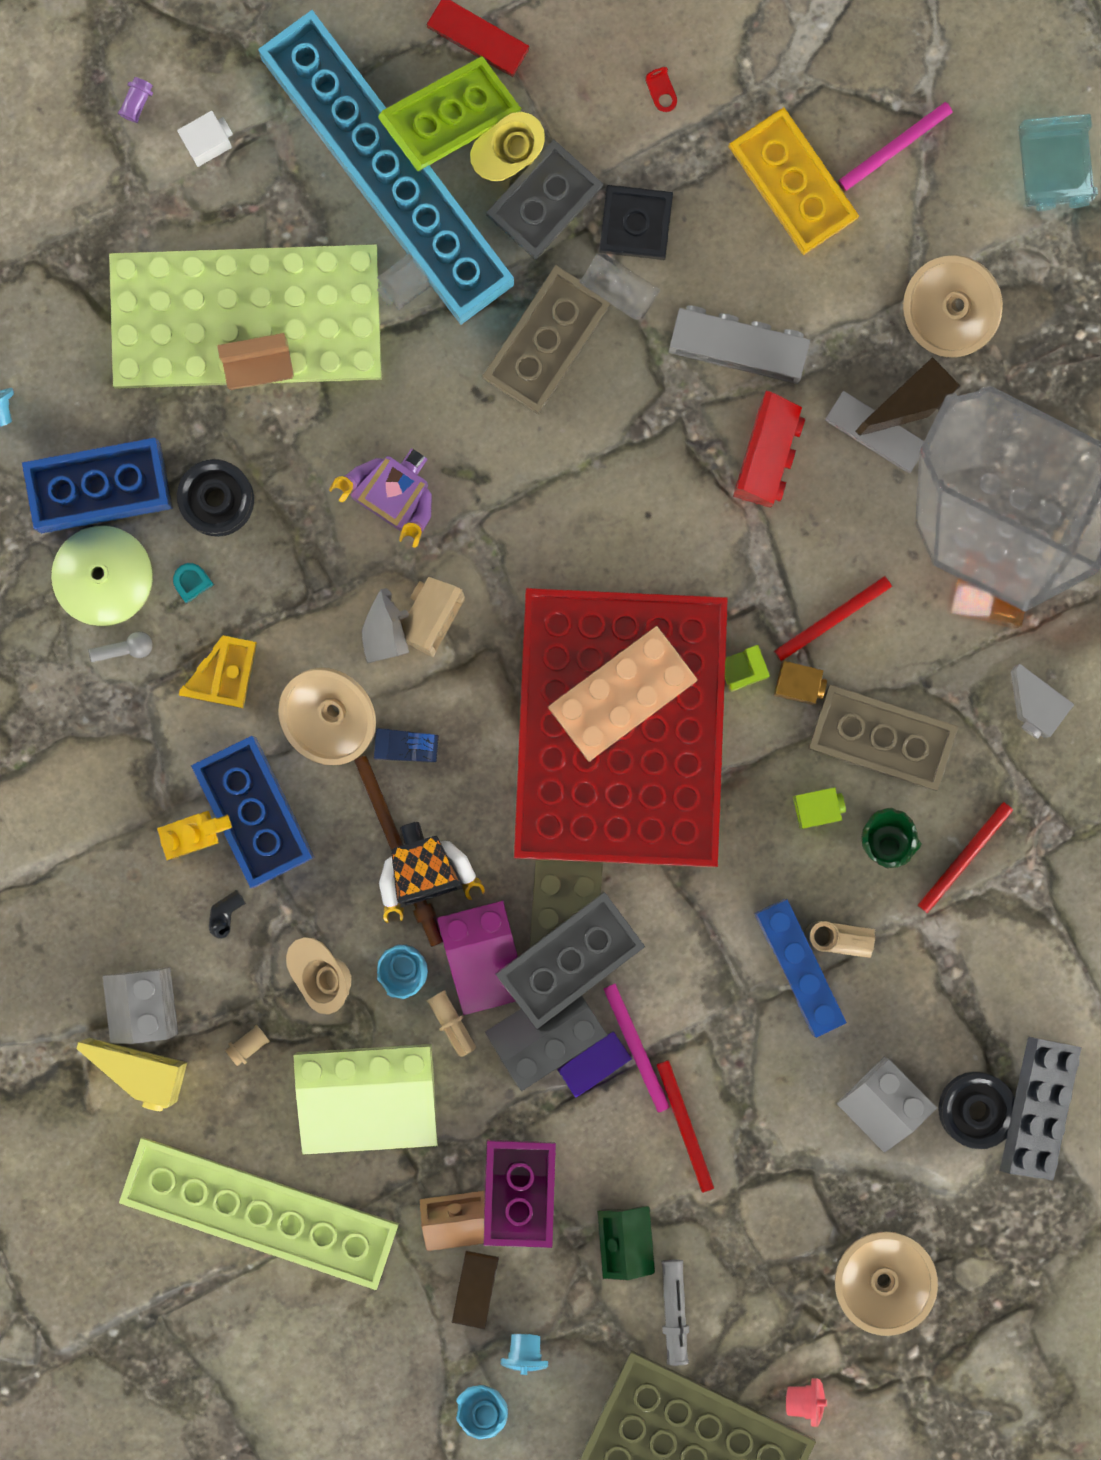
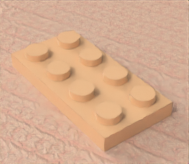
(622, 693)

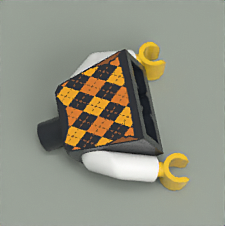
(423, 871)

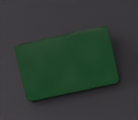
(626, 1243)

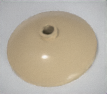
(932, 309)
(313, 724)
(901, 1302)

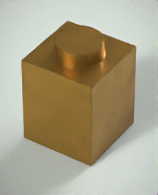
(800, 683)

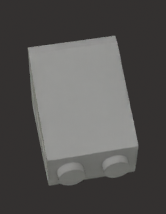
(140, 1006)

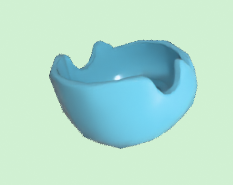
(402, 971)
(481, 1412)

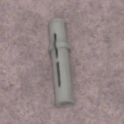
(675, 1319)

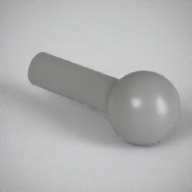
(137, 645)

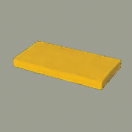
(793, 181)

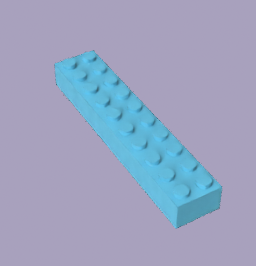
(408, 201)

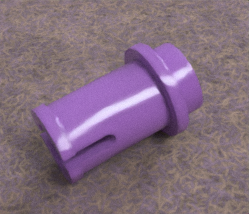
(135, 99)

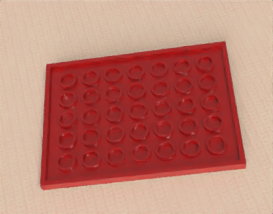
(658, 785)

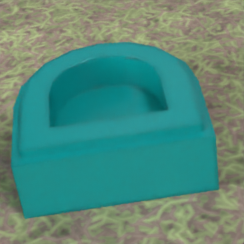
(191, 581)

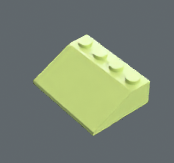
(366, 1099)

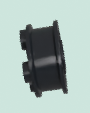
(211, 476)
(956, 1103)

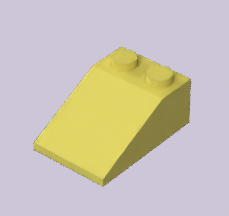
(141, 1074)

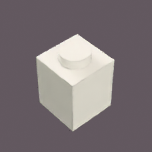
(206, 137)

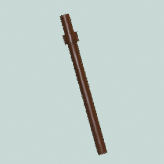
(424, 912)

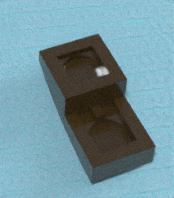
(475, 1289)

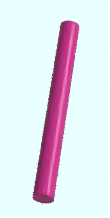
(895, 146)
(636, 1048)

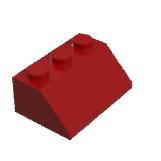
(769, 451)

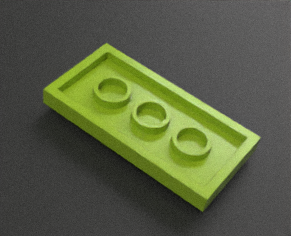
(448, 113)

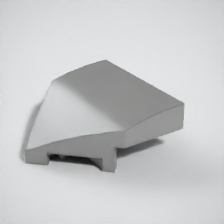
(383, 630)

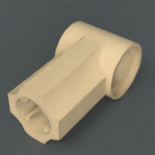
(843, 939)

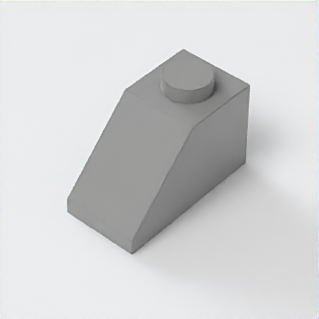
(1037, 703)

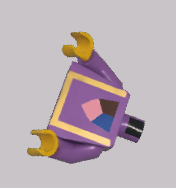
(391, 492)

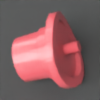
(807, 1401)

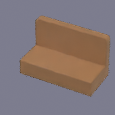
(256, 361)
(453, 1220)

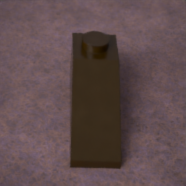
(913, 400)

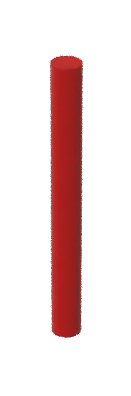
(832, 618)
(965, 857)
(685, 1126)

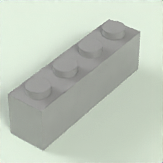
(739, 345)

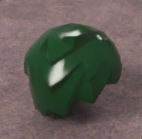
(890, 838)

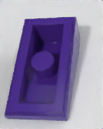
(594, 1064)

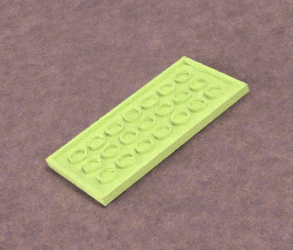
(183, 304)

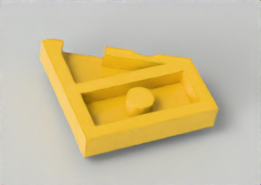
(223, 674)

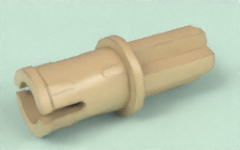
(451, 1024)

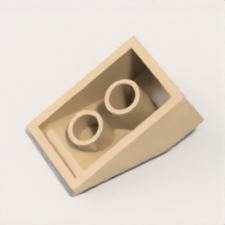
(431, 614)

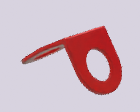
(659, 85)

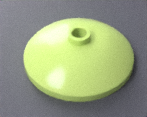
(120, 590)

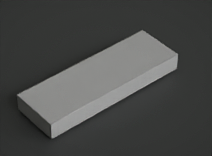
(891, 443)

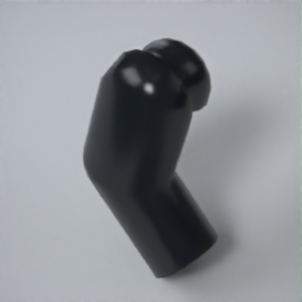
(221, 914)

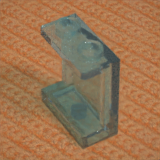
(1057, 161)

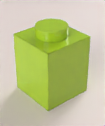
(819, 807)

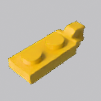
(191, 834)

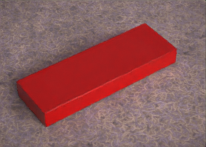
(478, 36)

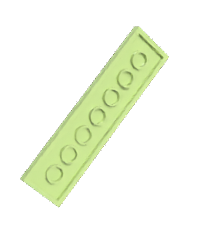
(258, 1213)

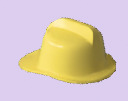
(507, 146)

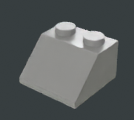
(886, 1105)

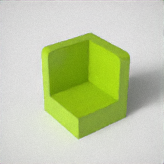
(745, 668)

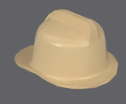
(318, 975)

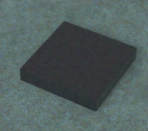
(636, 222)

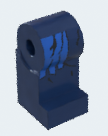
(405, 746)

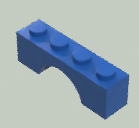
(800, 968)

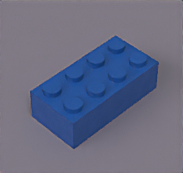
(97, 485)
(262, 822)

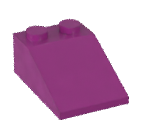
(478, 947)
(519, 1193)

